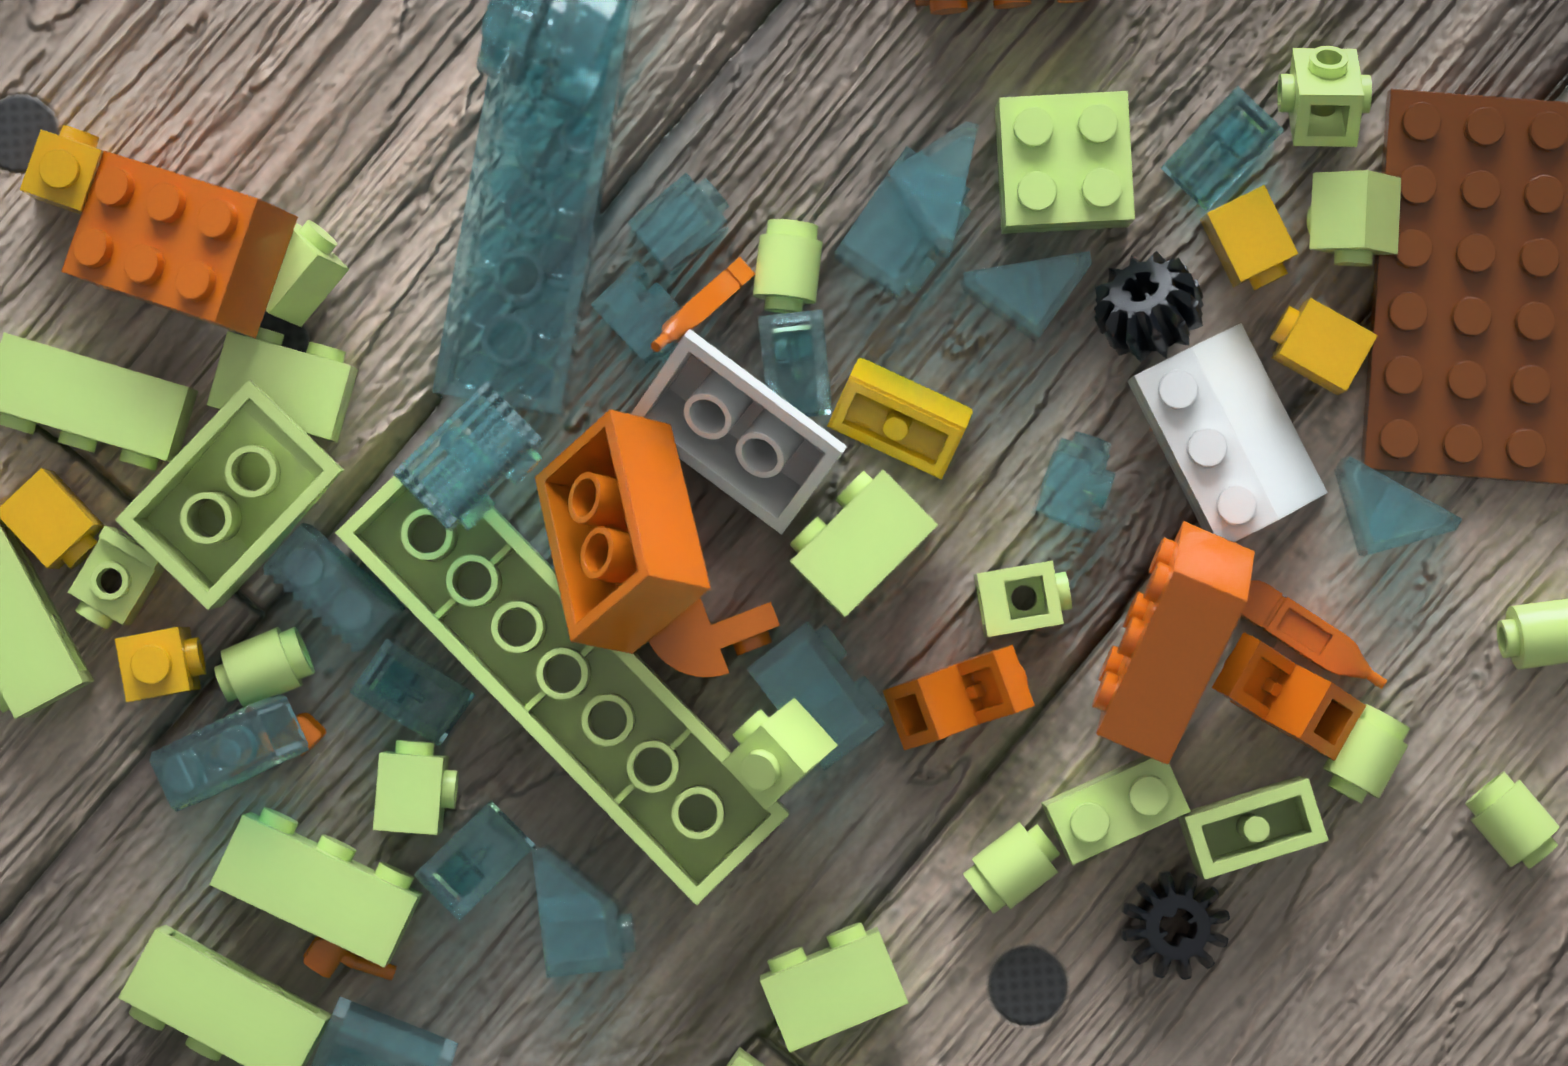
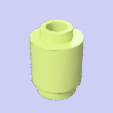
(788, 265)
(1535, 634)
(264, 666)
(1368, 756)
(1513, 821)
(1012, 867)

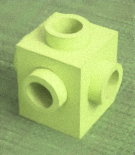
(1324, 96)

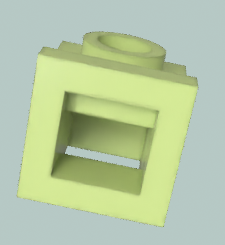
(138, 573)
(995, 602)

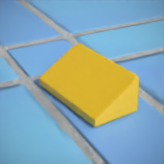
(900, 418)

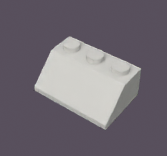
(739, 432)
(1227, 435)

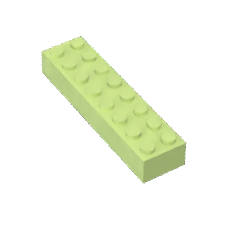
(583, 703)

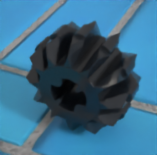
(1148, 306)
(1183, 945)

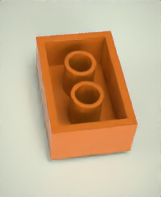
(180, 243)
(621, 532)
(1172, 641)

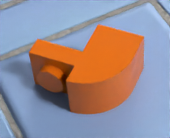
(695, 644)
(1288, 696)
(958, 697)

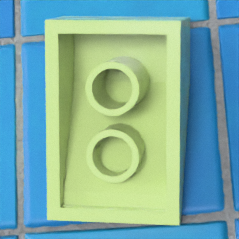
(230, 496)

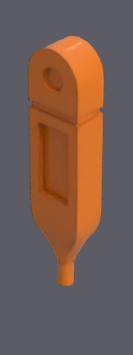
(704, 303)
(1306, 633)

